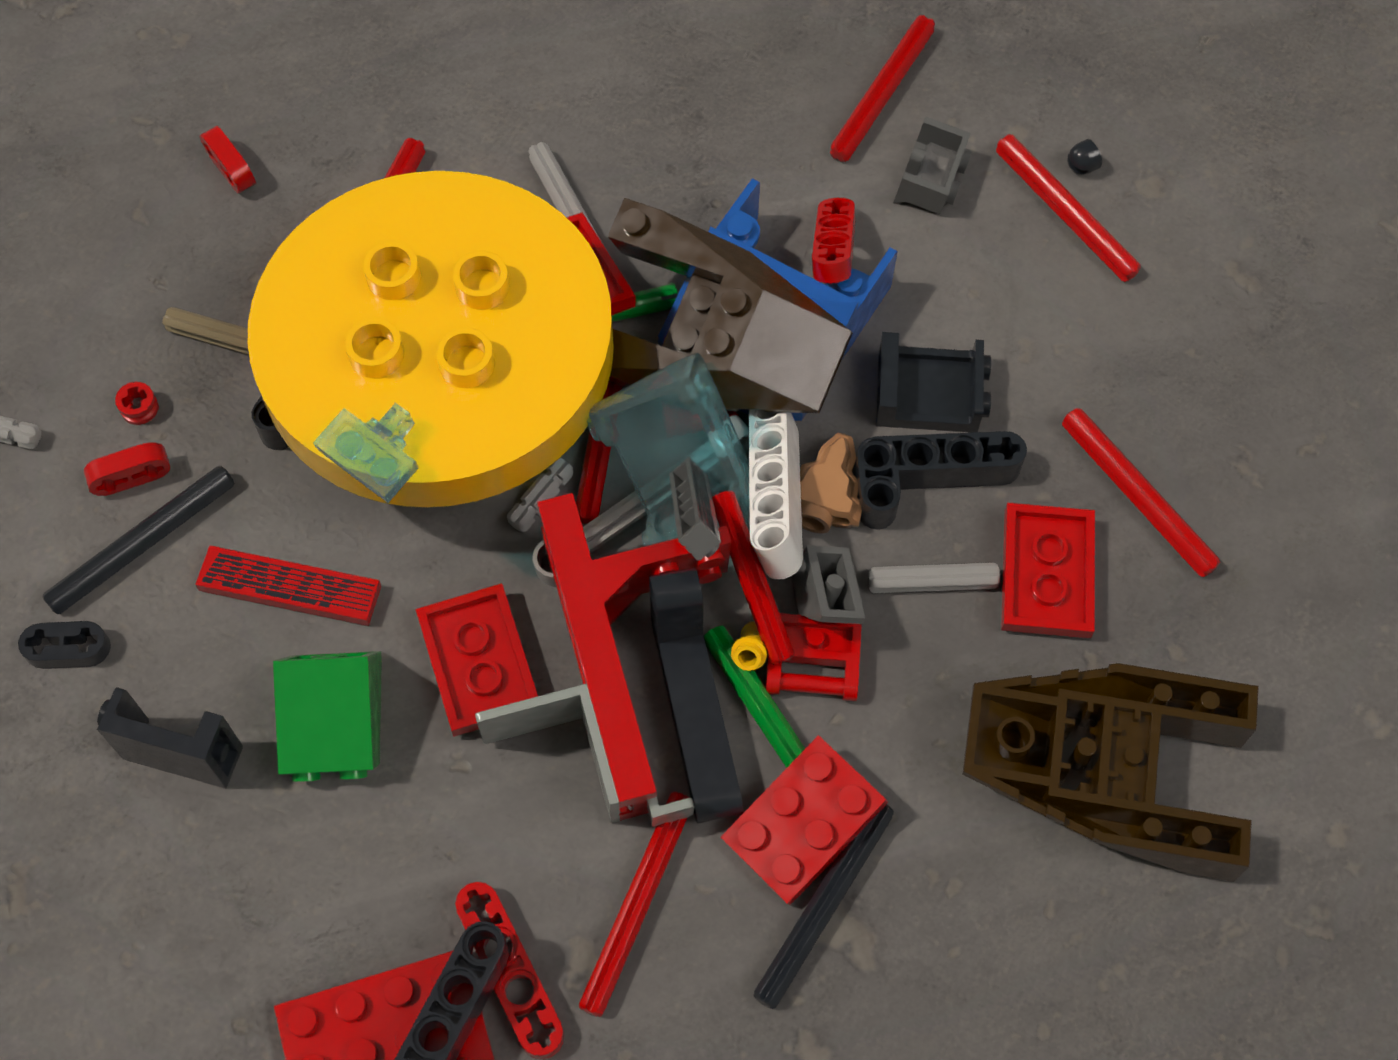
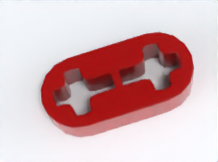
(227, 159)
(127, 469)

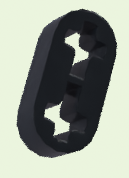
(64, 648)

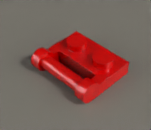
(819, 645)

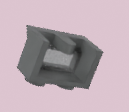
(933, 166)

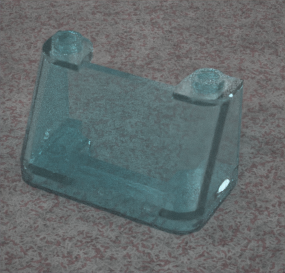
(660, 426)

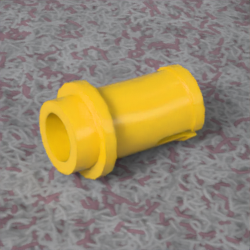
(749, 650)

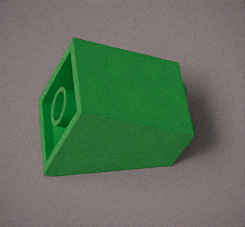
(328, 714)

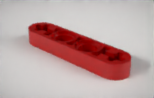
(833, 240)
(517, 967)

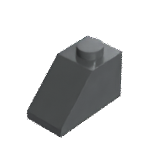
(828, 586)

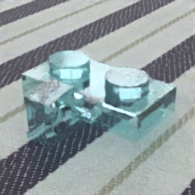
(371, 450)

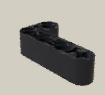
(1002, 463)

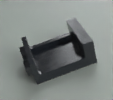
(931, 387)
(204, 758)

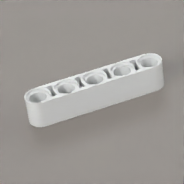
(775, 492)

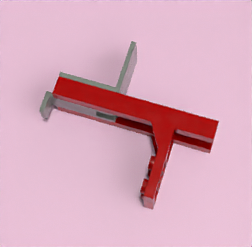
(591, 600)

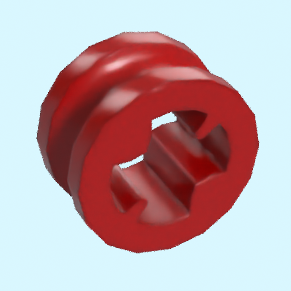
(124, 403)

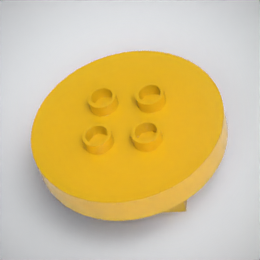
(453, 305)

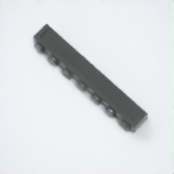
(694, 510)

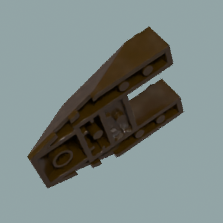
(747, 322)
(1089, 755)

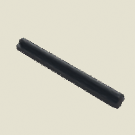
(138, 540)
(819, 911)

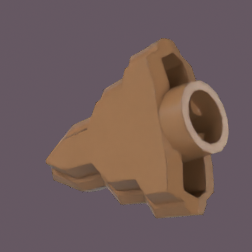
(830, 487)

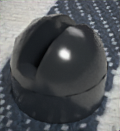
(1084, 157)

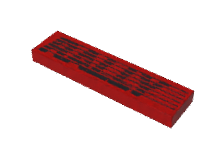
(288, 585)

